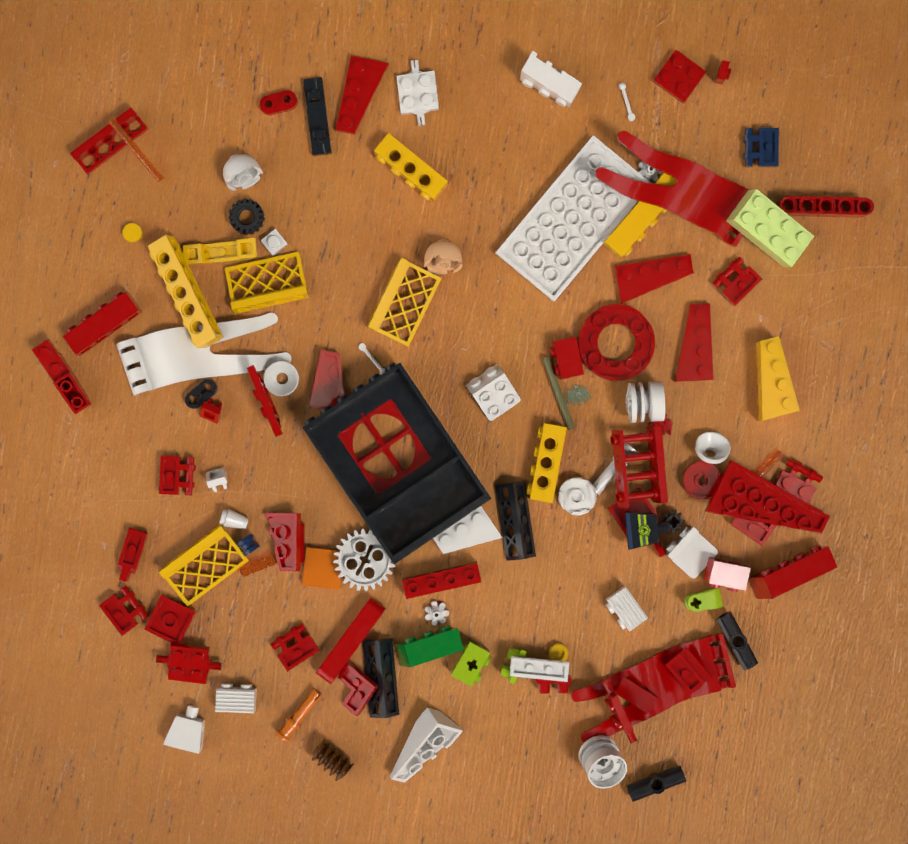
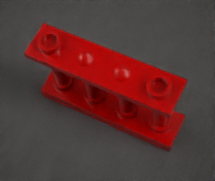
(657, 466)

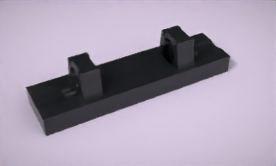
(317, 117)

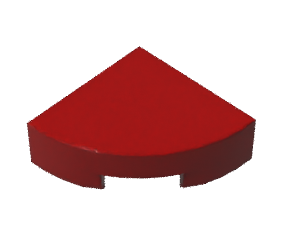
(659, 549)

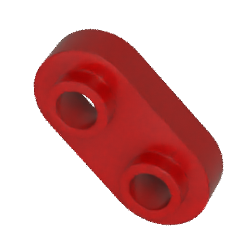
(278, 104)

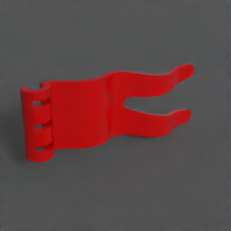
(695, 196)
(661, 682)

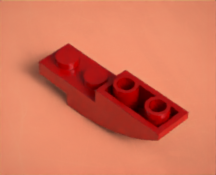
(62, 375)

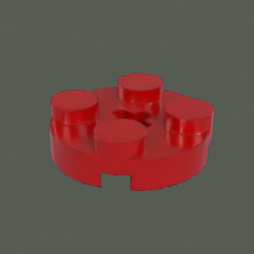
(693, 472)

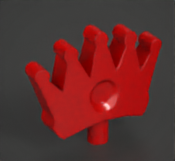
(666, 425)

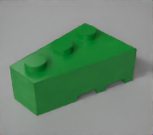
(428, 646)

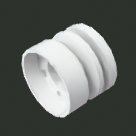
(647, 401)
(602, 762)

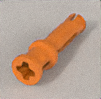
(293, 722)

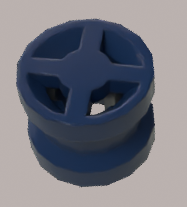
(248, 545)

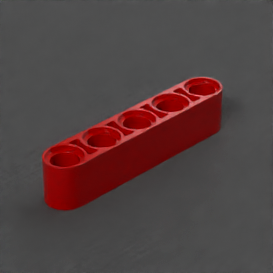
(834, 206)
(350, 640)

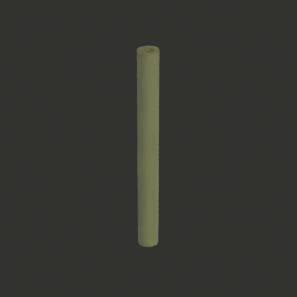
(558, 393)

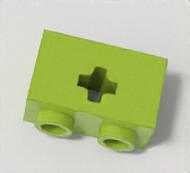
(471, 675)

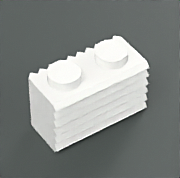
(626, 608)
(236, 699)

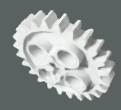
(348, 551)

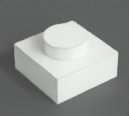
(274, 242)

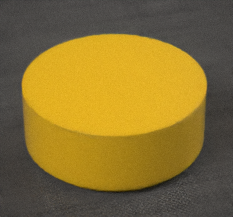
(132, 233)
(558, 652)

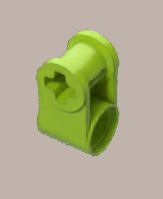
(707, 600)

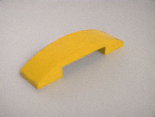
(220, 252)

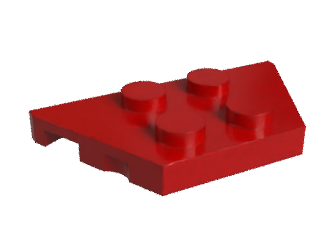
(262, 394)

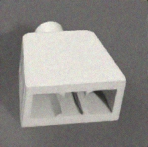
(187, 731)

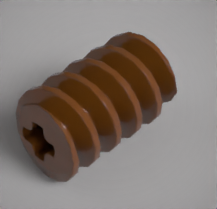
(331, 760)

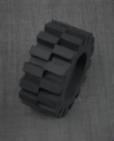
(235, 216)

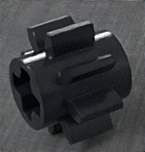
(677, 517)

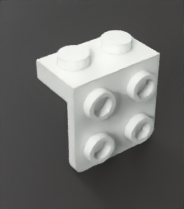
(493, 392)
(691, 551)

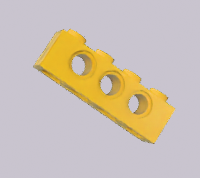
(391, 145)
(546, 493)

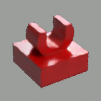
(211, 412)

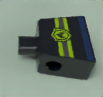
(643, 529)

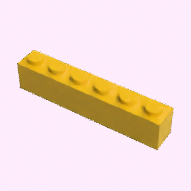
(635, 223)

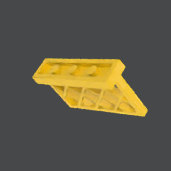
(388, 295)
(266, 299)
(194, 551)

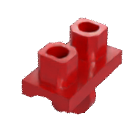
(544, 685)

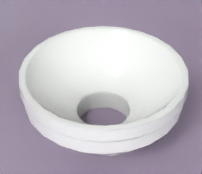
(270, 378)
(714, 442)

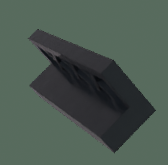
(519, 520)
(385, 677)

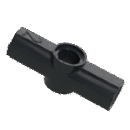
(731, 630)
(643, 788)

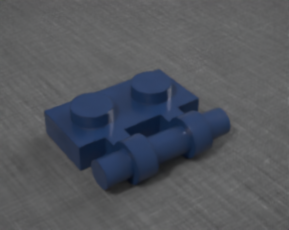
(767, 147)

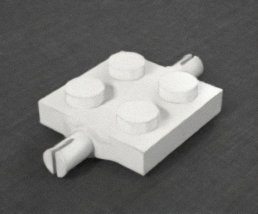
(418, 92)

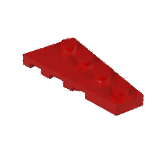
(646, 276)

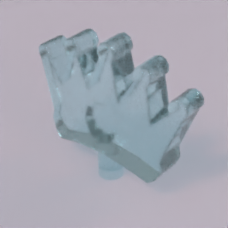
(577, 394)

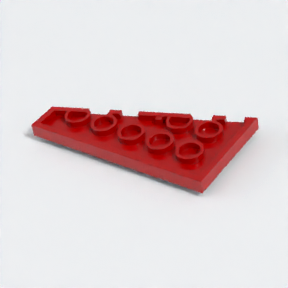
(753, 498)

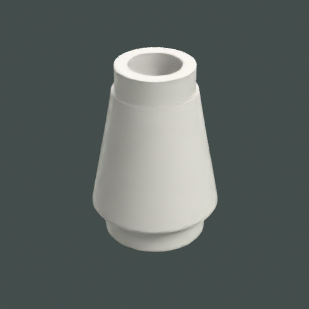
(233, 519)

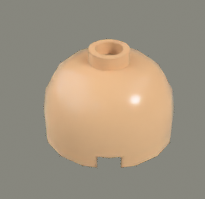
(442, 257)

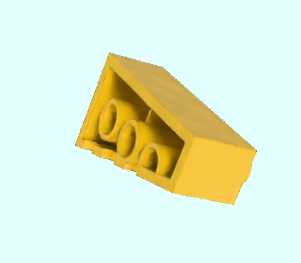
(774, 382)

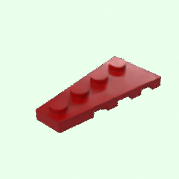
(361, 83)
(696, 350)

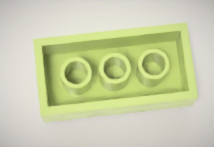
(770, 228)

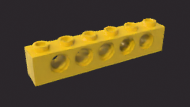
(194, 297)

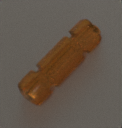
(258, 565)

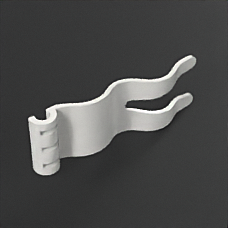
(172, 358)

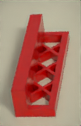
(101, 137)

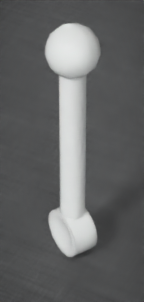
(631, 117)
(362, 347)

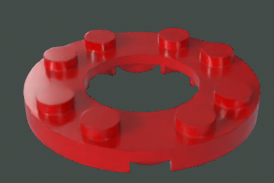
(640, 329)

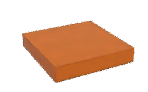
(320, 569)

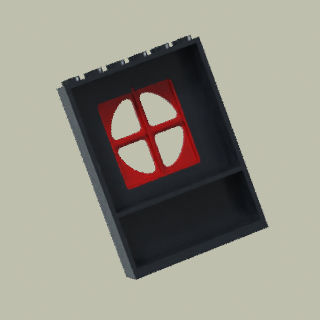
(419, 499)

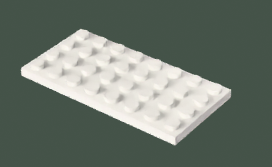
(569, 221)

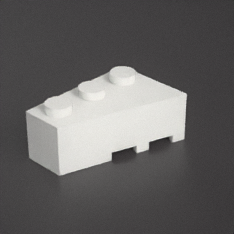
(549, 81)
(467, 532)

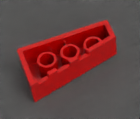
(792, 572)

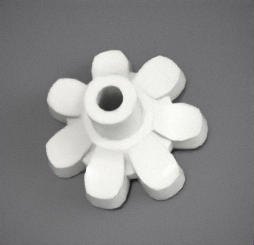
(647, 173)
(439, 609)

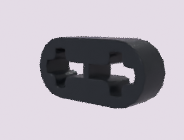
(198, 390)

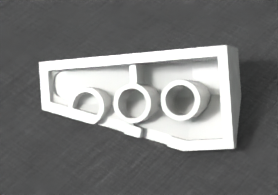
(428, 736)

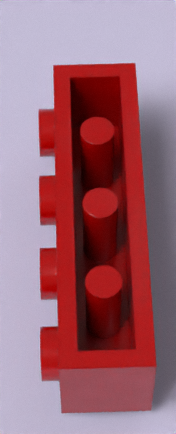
(102, 324)

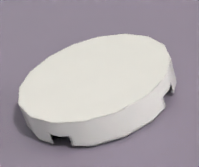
(577, 496)

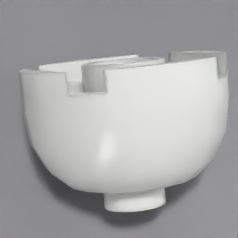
(241, 171)

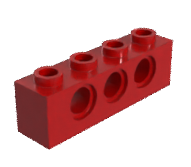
(441, 580)

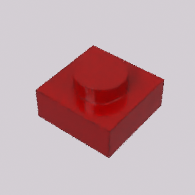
(723, 72)

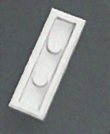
(539, 668)

